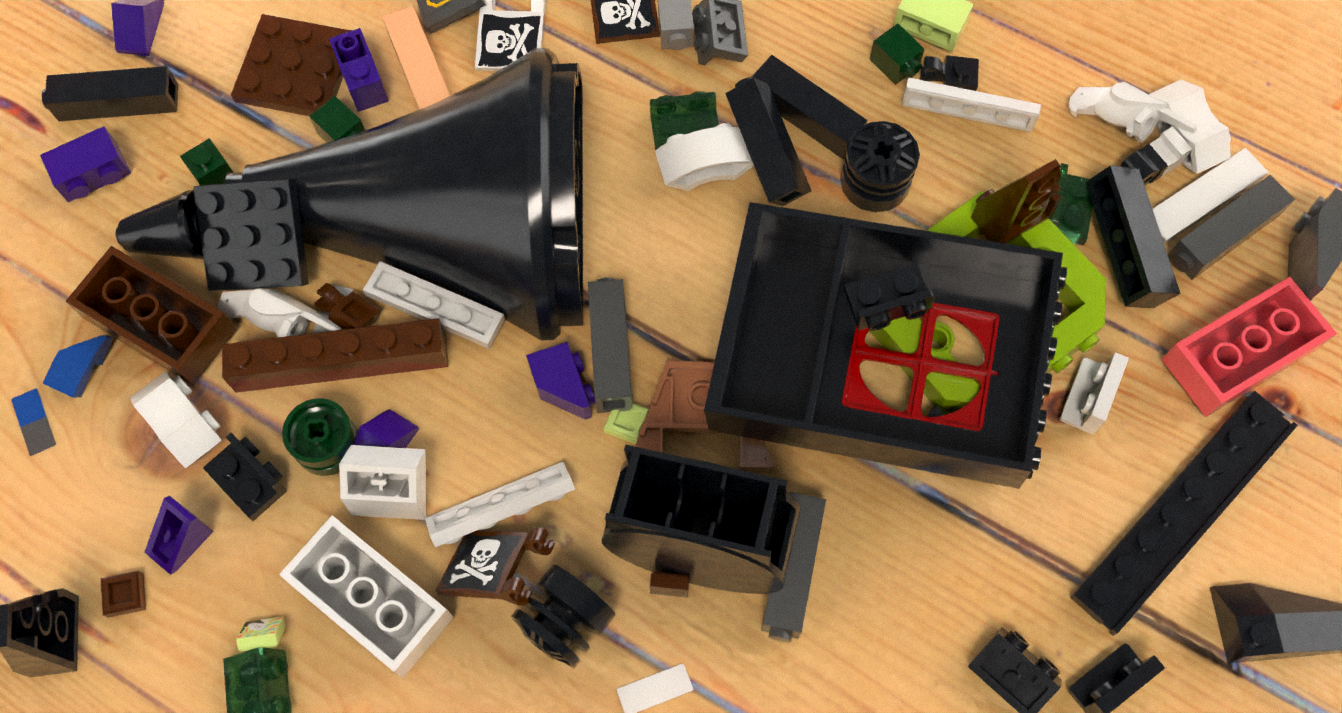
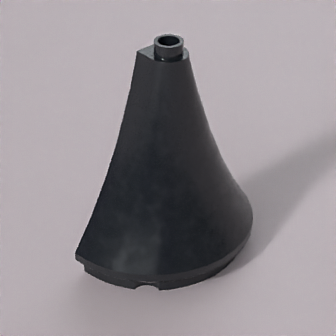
(463, 193)

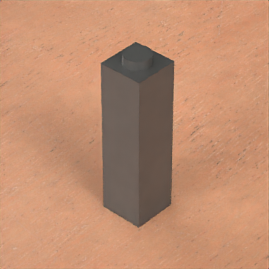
(1230, 227)
(609, 345)
(787, 607)

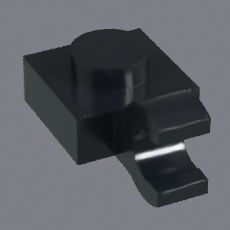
(954, 71)

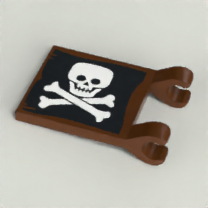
(624, 20)
(487, 563)

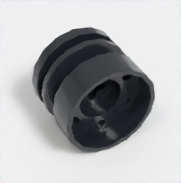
(879, 166)
(563, 616)

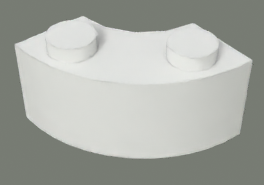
(1211, 140)
(703, 157)
(176, 418)

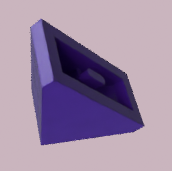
(135, 25)
(386, 431)
(175, 535)

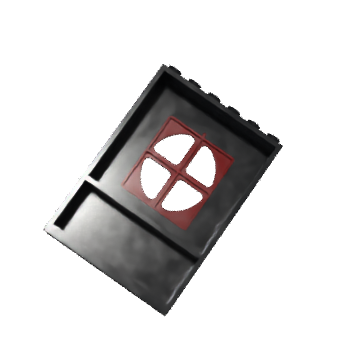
(795, 353)

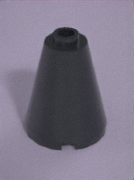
(163, 229)

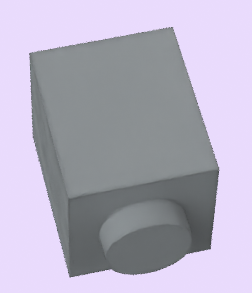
(676, 24)

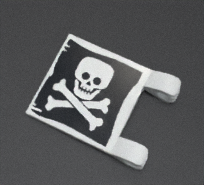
(507, 34)

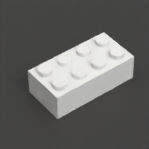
(367, 596)

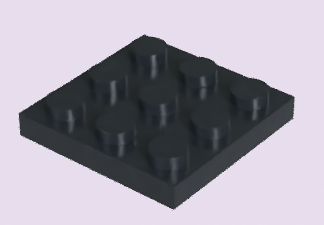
(251, 235)

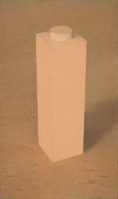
(415, 57)

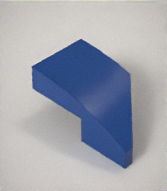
(74, 365)

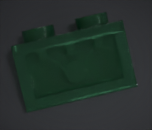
(681, 115)
(1075, 208)
(257, 682)

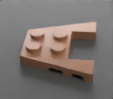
(680, 408)

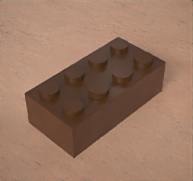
(151, 315)

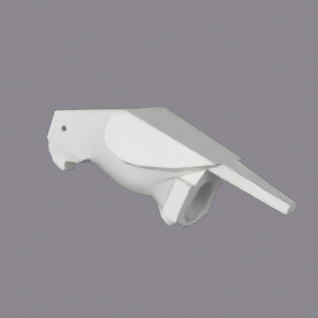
(1127, 108)
(271, 311)

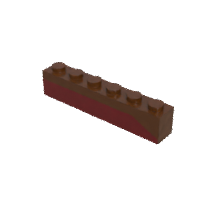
(334, 355)

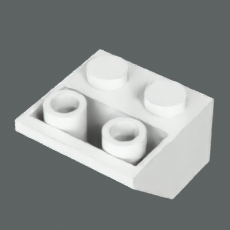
(384, 482)

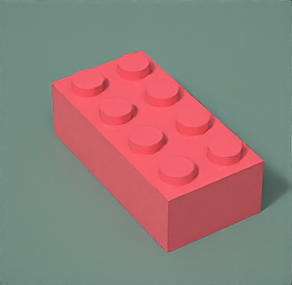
(1248, 346)

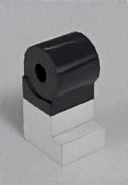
(1159, 156)

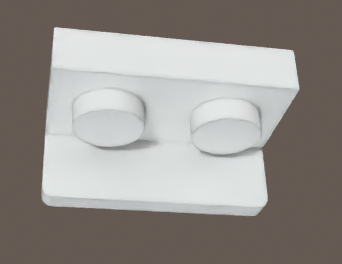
(1093, 393)

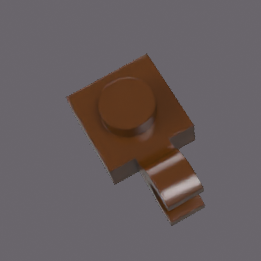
(348, 310)

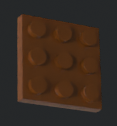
(289, 66)

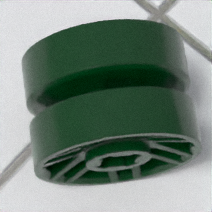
(304, 431)

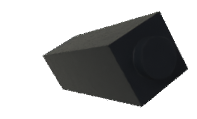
(111, 93)
(810, 106)
(768, 141)

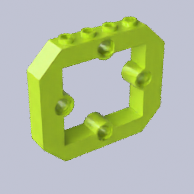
(1082, 295)

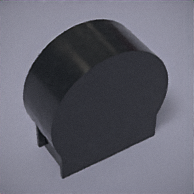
(702, 522)

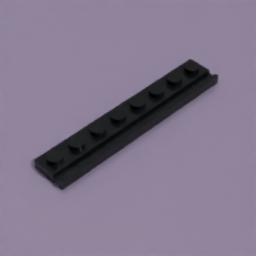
(1183, 513)

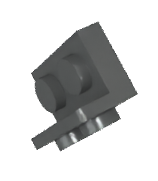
(719, 30)

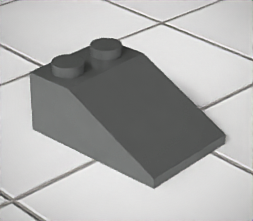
(1317, 244)

